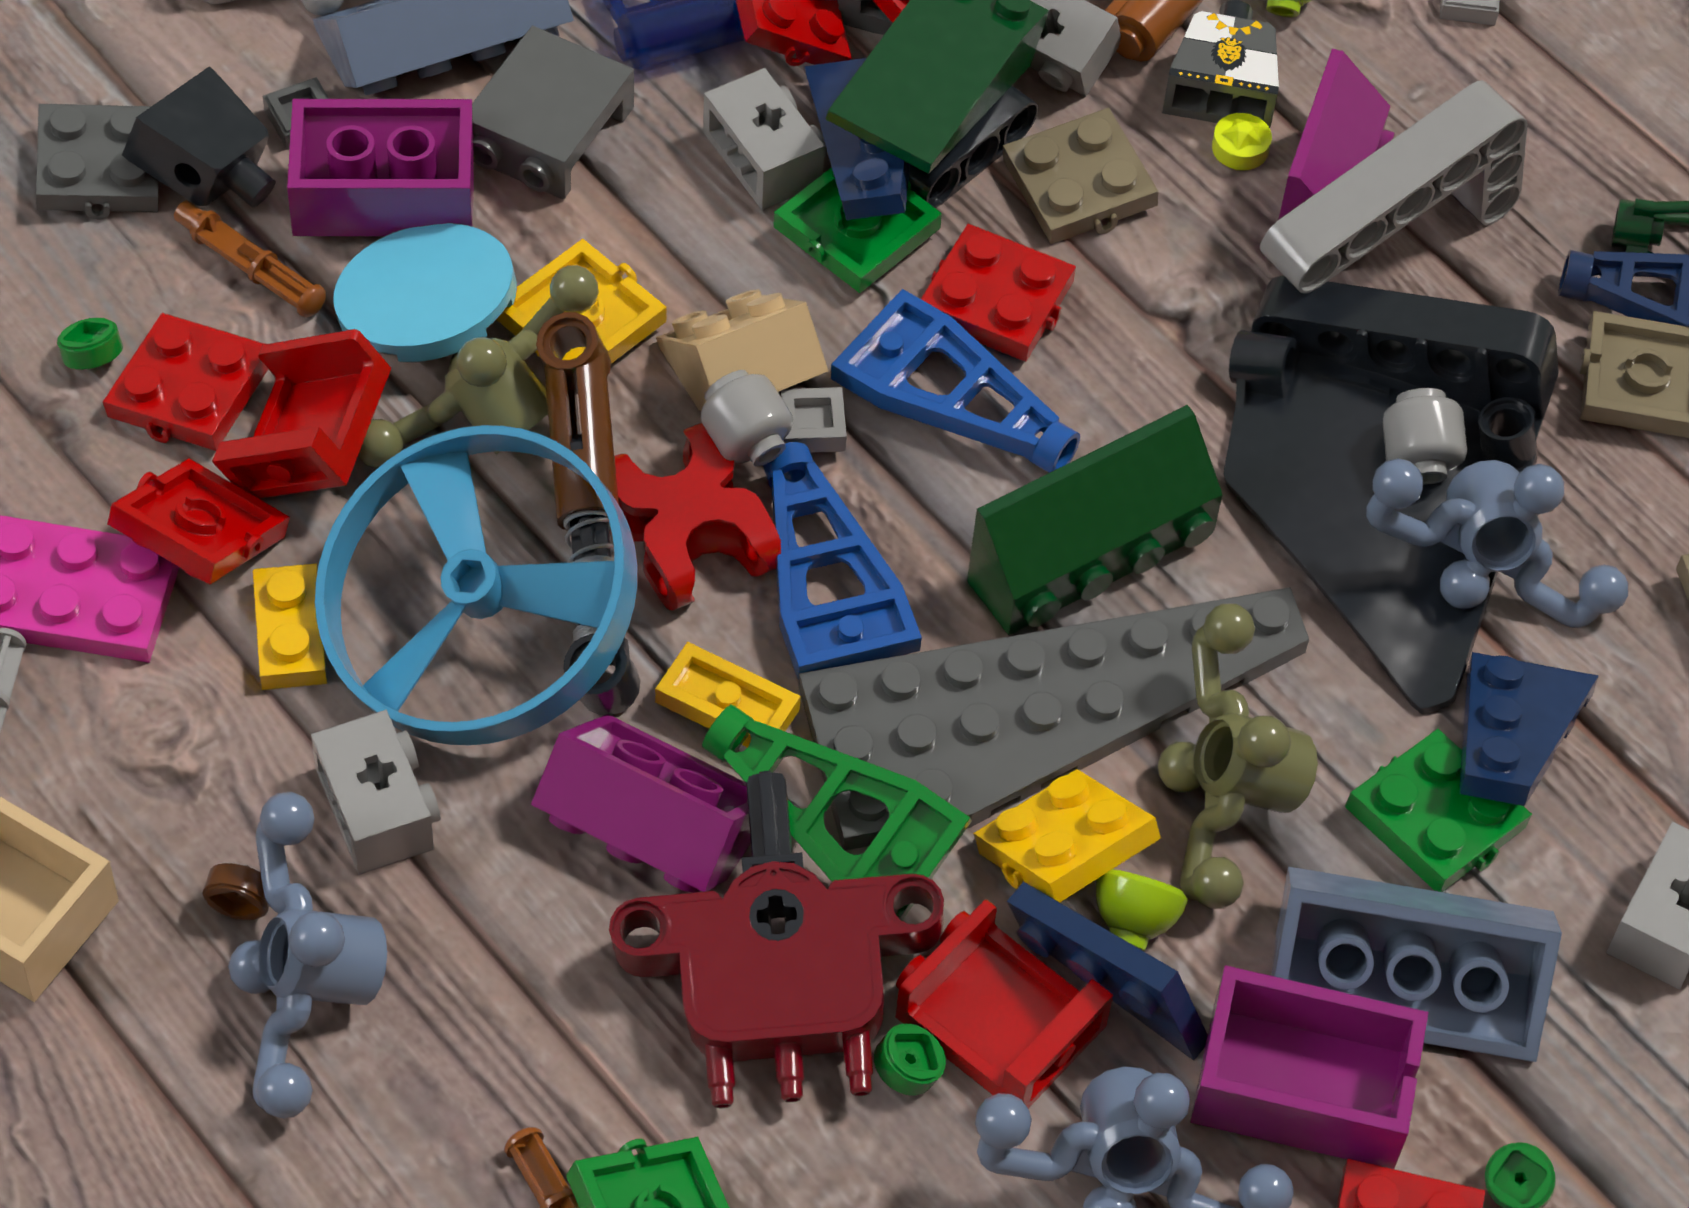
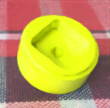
(1241, 141)

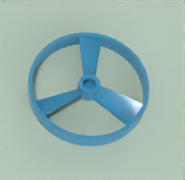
(575, 592)

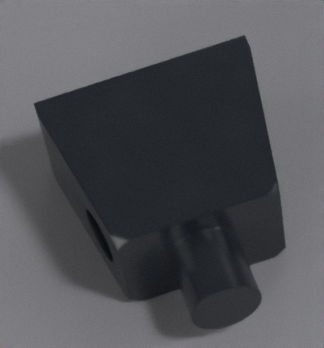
(202, 143)

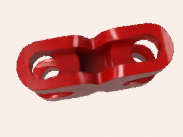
(692, 517)

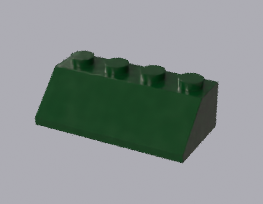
(1094, 521)

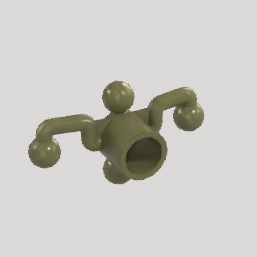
(488, 377)
(1233, 760)

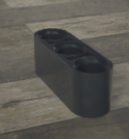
(1002, 124)

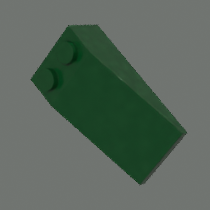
(938, 75)

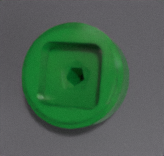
(89, 343)
(909, 1059)
(1520, 1176)

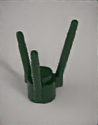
(1643, 222)

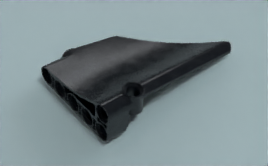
(1313, 435)

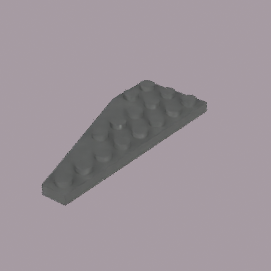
(1025, 707)

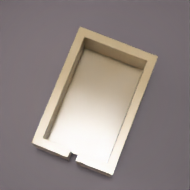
(49, 899)

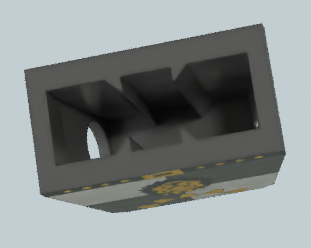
(1224, 67)

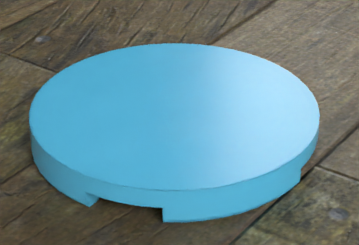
(426, 290)

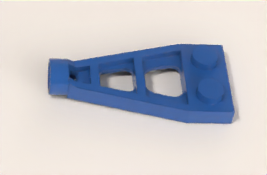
(899, 342)
(847, 629)

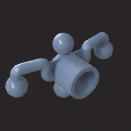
(1497, 526)
(300, 957)
(1123, 1142)

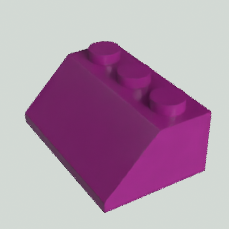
(1339, 133)
(379, 165)
(647, 802)

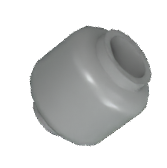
(746, 418)
(1426, 432)

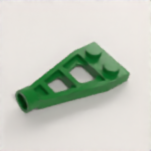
(913, 839)

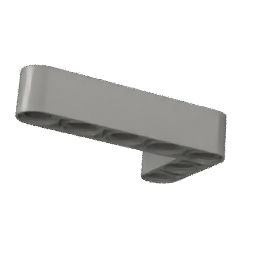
(1461, 148)

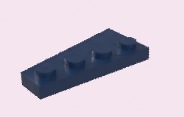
(865, 175)

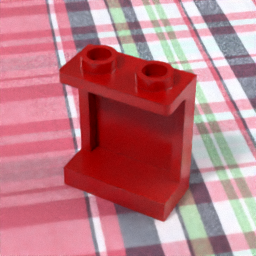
(312, 418)
(999, 1007)

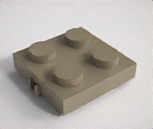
(1080, 176)
(1636, 374)

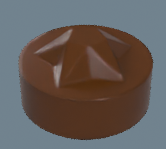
(235, 891)

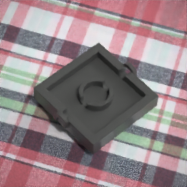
(84, 162)

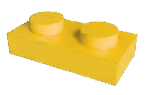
(287, 627)
(704, 684)

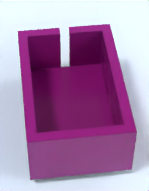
(1310, 1067)

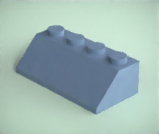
(398, 36)
(1463, 959)

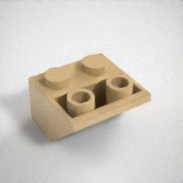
(752, 335)

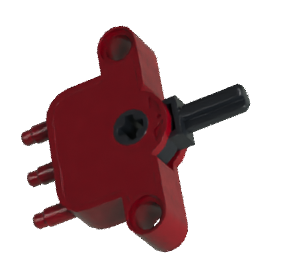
(785, 991)

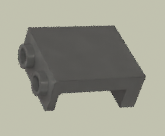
(547, 110)

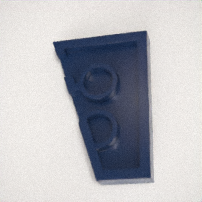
(1516, 723)
(1136, 979)

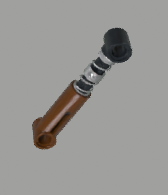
(576, 501)

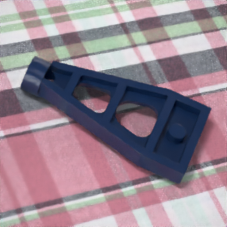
(1615, 282)

